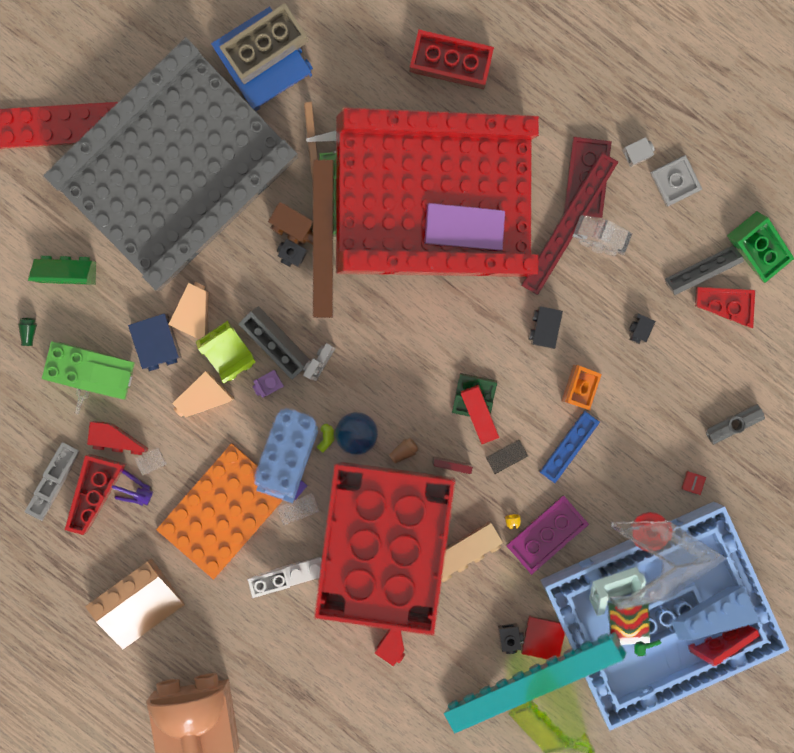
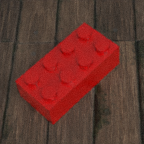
(451, 59)

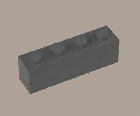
(274, 342)

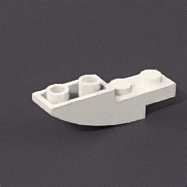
(285, 577)

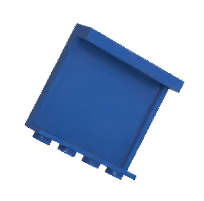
(274, 79)

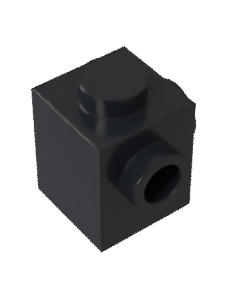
(291, 253)
(510, 638)

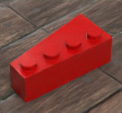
(91, 492)

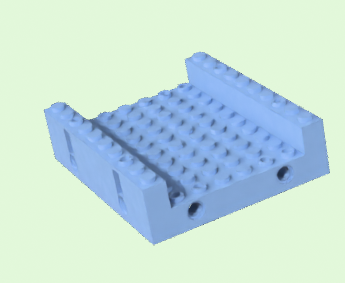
(669, 669)

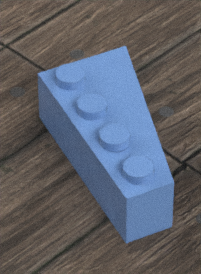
(719, 613)

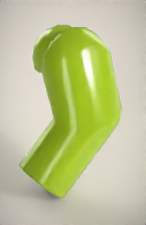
(328, 437)

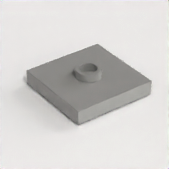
(676, 180)

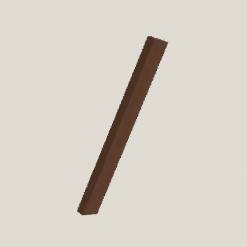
(323, 238)

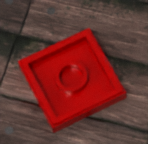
(543, 638)

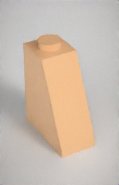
(192, 311)
(201, 396)

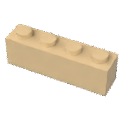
(470, 549)

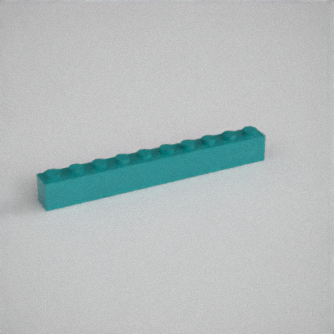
(536, 682)

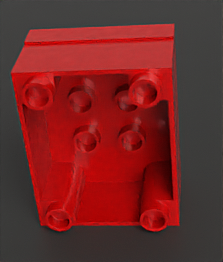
(384, 548)

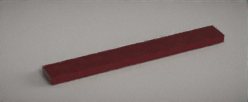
(565, 229)

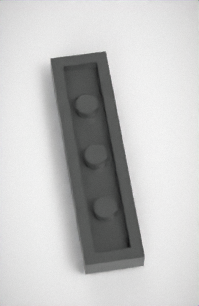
(704, 270)

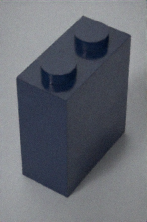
(155, 342)

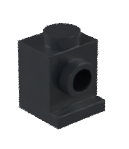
(640, 329)

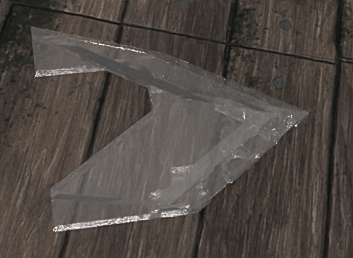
(681, 555)

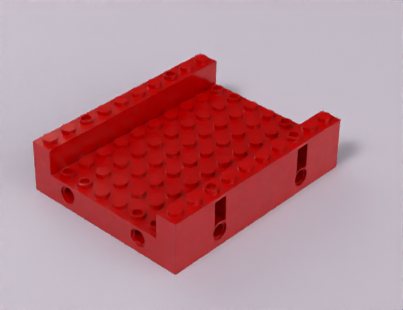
(404, 160)

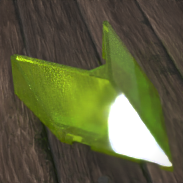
(546, 733)

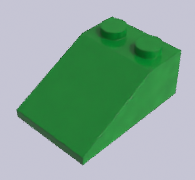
(761, 246)

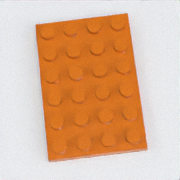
(219, 513)

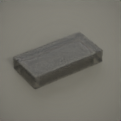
(506, 456)

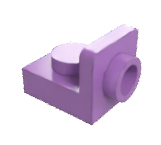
(267, 384)

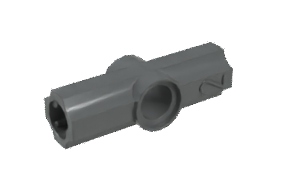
(724, 429)

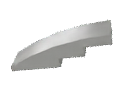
(52, 481)

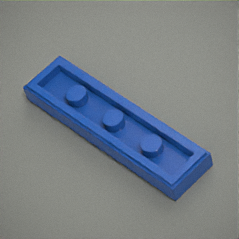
(569, 447)

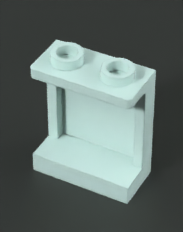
(615, 586)

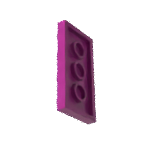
(547, 534)

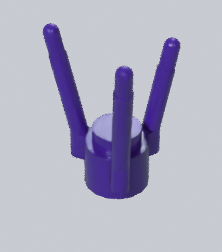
(141, 496)

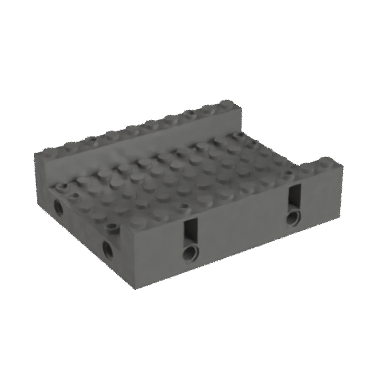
(171, 165)

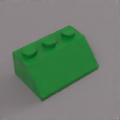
(63, 270)

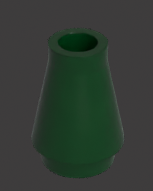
(27, 330)

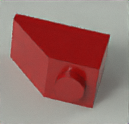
(391, 647)

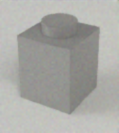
(638, 151)

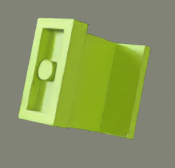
(226, 351)

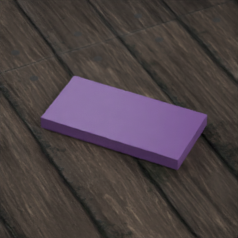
(464, 227)

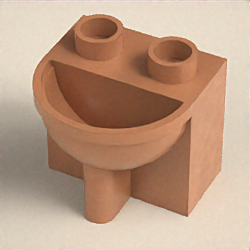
(193, 716)

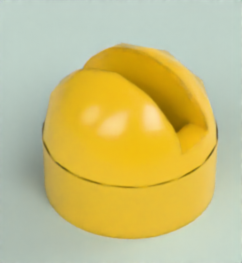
(513, 520)

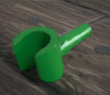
(640, 649)

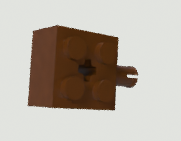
(292, 224)

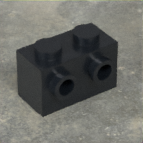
(546, 327)

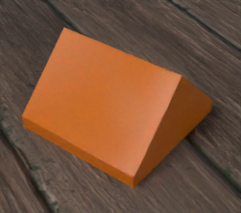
(581, 387)

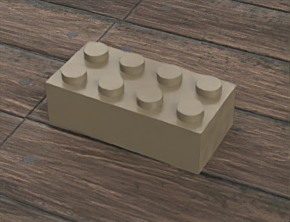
(264, 43)

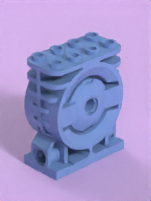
(286, 455)

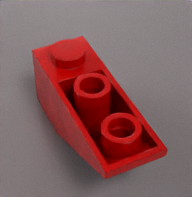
(111, 436)

